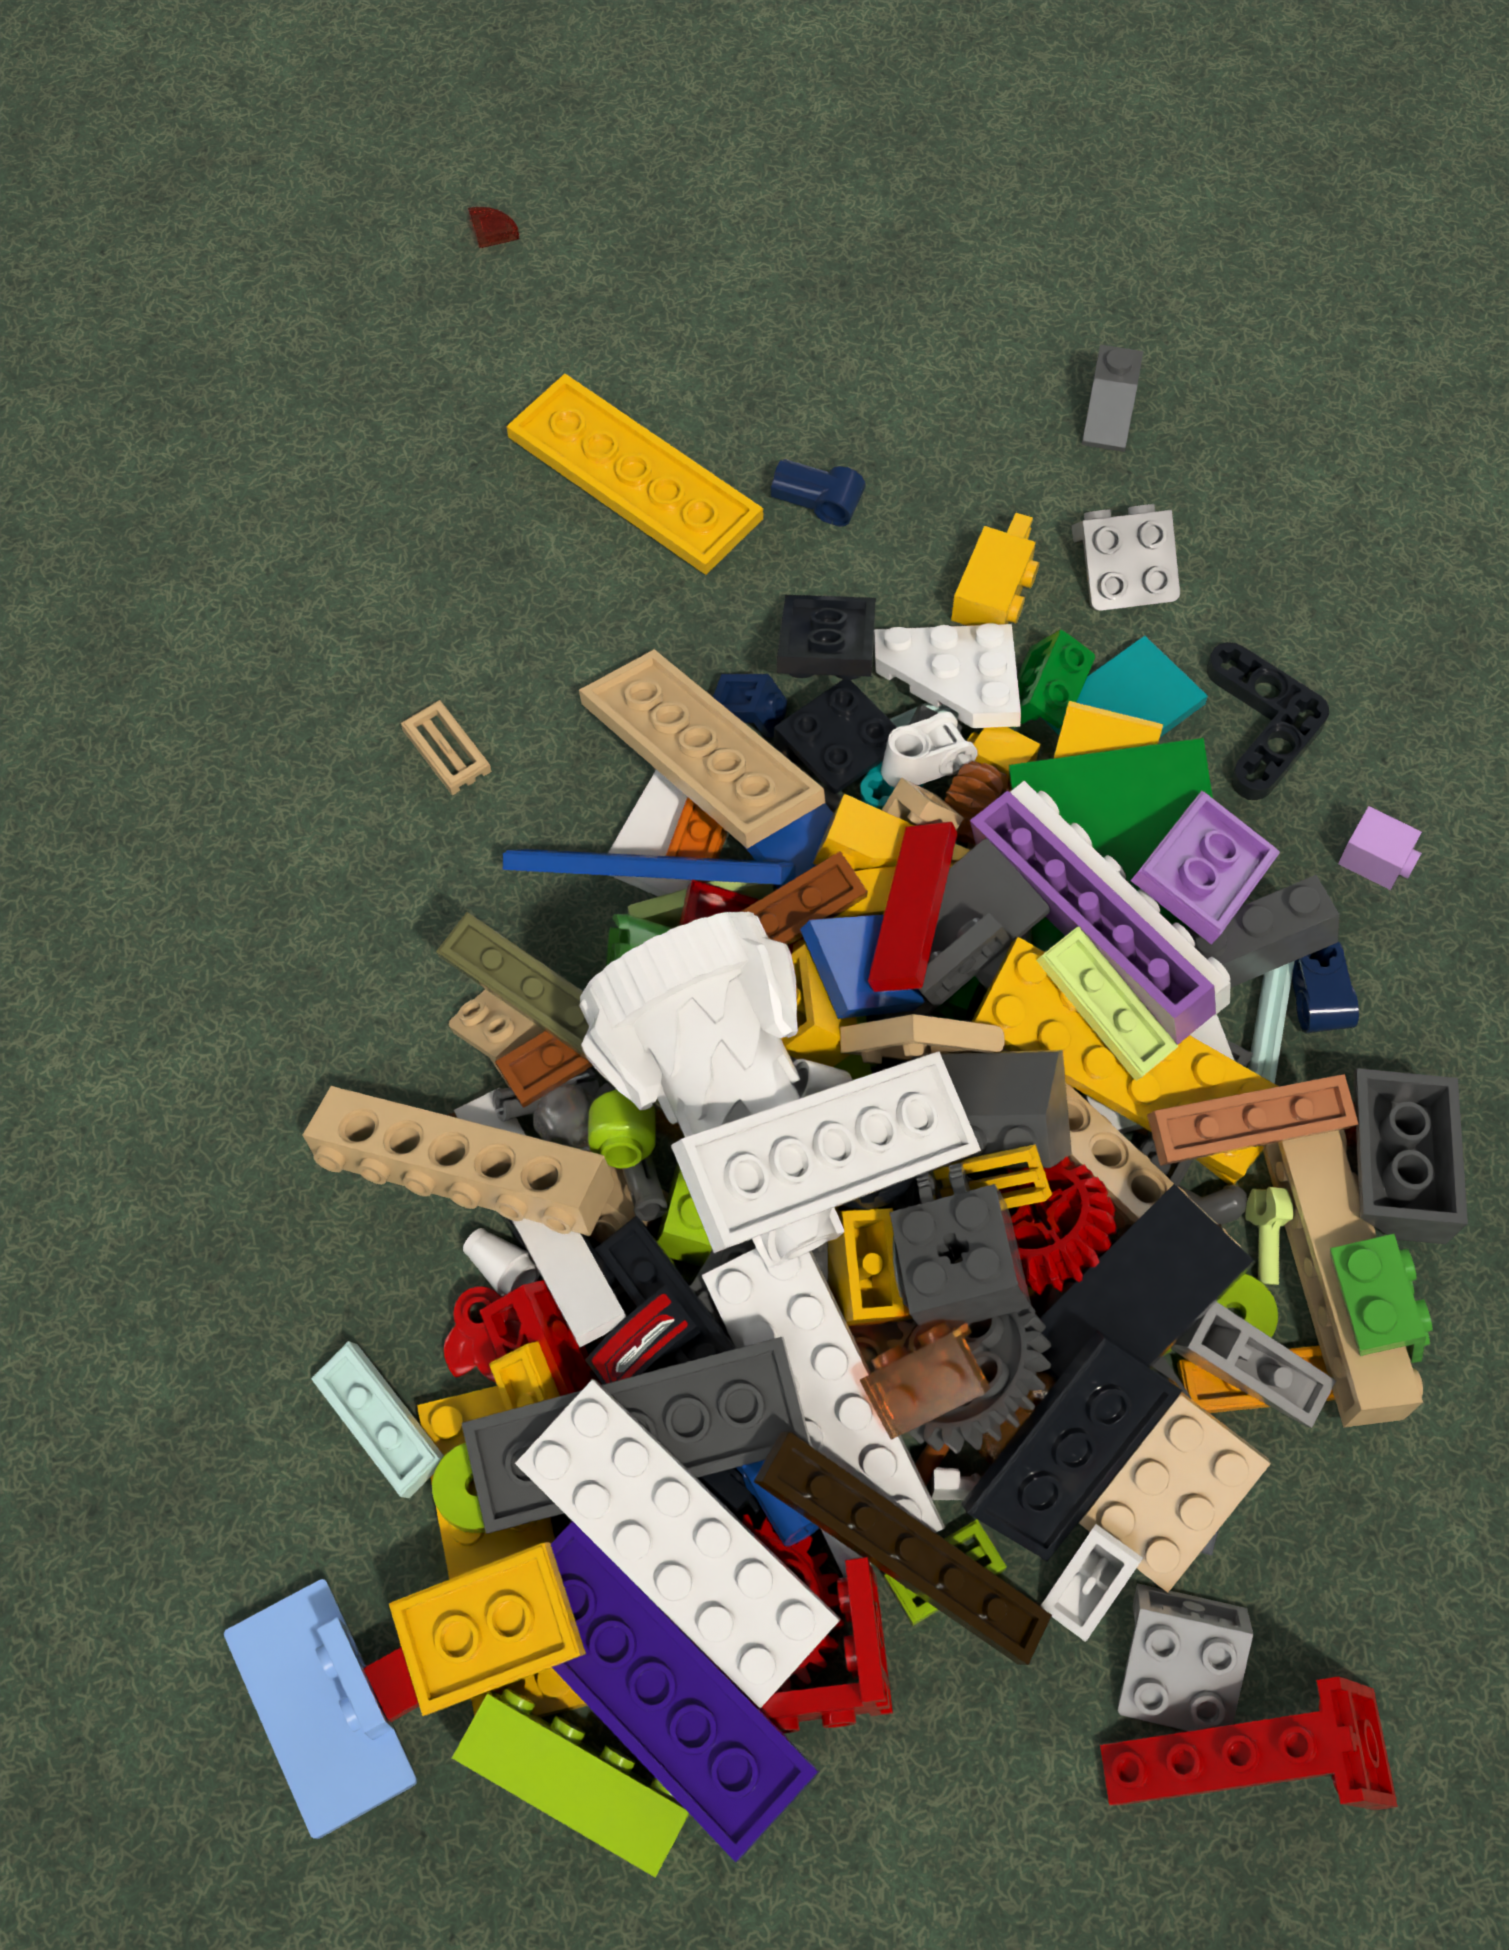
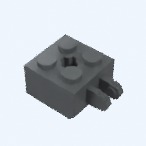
(941, 1231)

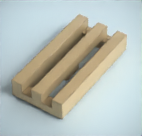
(465, 774)

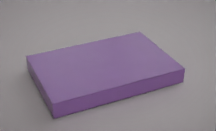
(1206, 867)

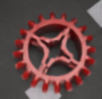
(1079, 1223)

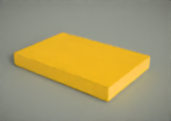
(486, 1628)

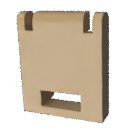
(918, 1034)

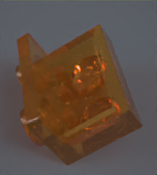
(924, 1381)

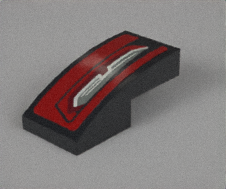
(643, 1339)

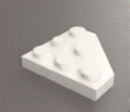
(956, 667)

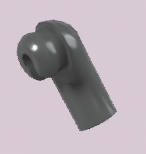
(1222, 1205)

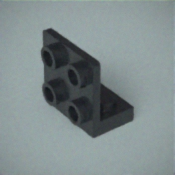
(836, 735)

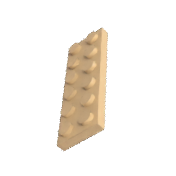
(702, 748)

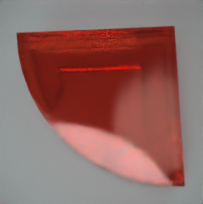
(492, 226)

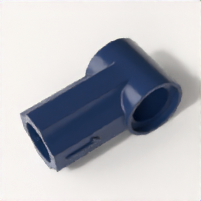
(829, 494)

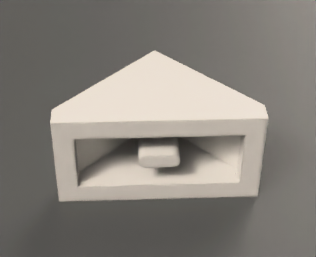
(1091, 1582)

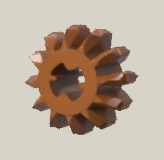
(972, 792)

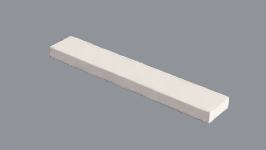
(560, 1258)

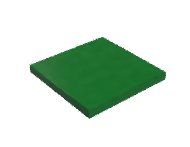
(1121, 801)

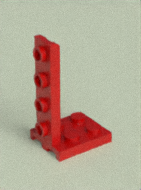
(864, 1658)
(1335, 1741)

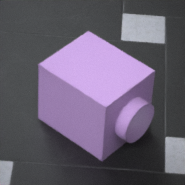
(1381, 848)

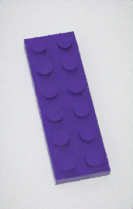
(674, 1704)

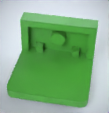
(1380, 1296)

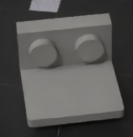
(1185, 1660)

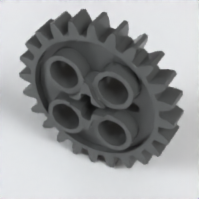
(1006, 1351)

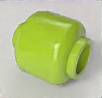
(621, 1130)

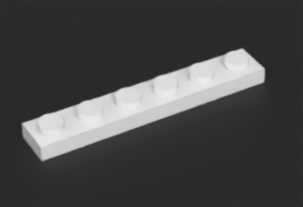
(1113, 875)

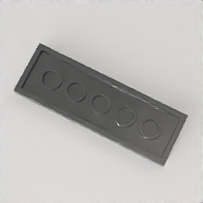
(703, 1411)

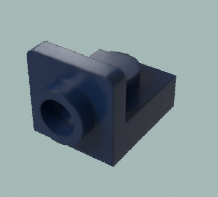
(752, 700)

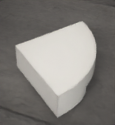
(948, 1484)

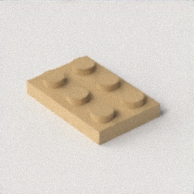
(1177, 1490)

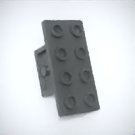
(979, 918)

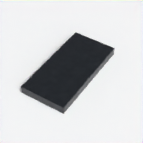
(1148, 1284)
(1071, 1446)

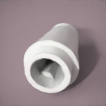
(500, 1261)

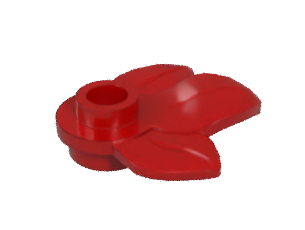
(469, 1341)

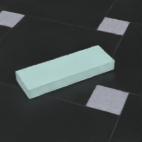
(378, 1419)

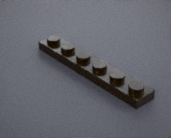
(903, 1548)

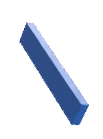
(650, 866)

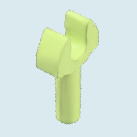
(1269, 1211)

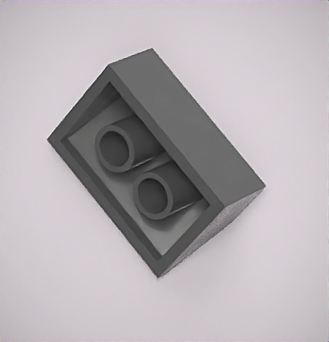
(1014, 1101)
(1410, 1155)

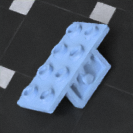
(319, 1709)

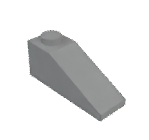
(1255, 1364)

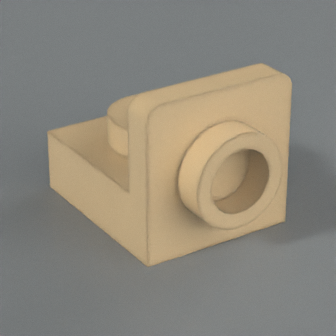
(919, 806)

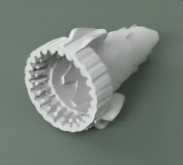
(702, 1031)

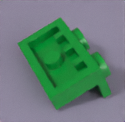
(1052, 677)

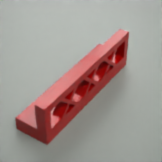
(541, 1323)

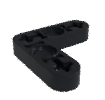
(1282, 710)

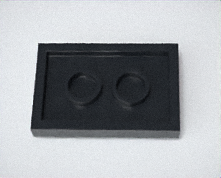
(826, 636)

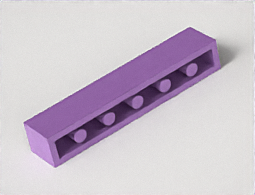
(1078, 897)

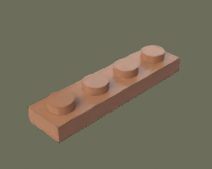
(1252, 1119)

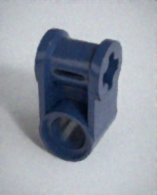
(1324, 993)

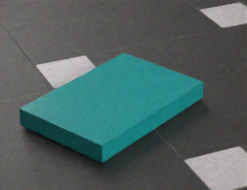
(1143, 686)

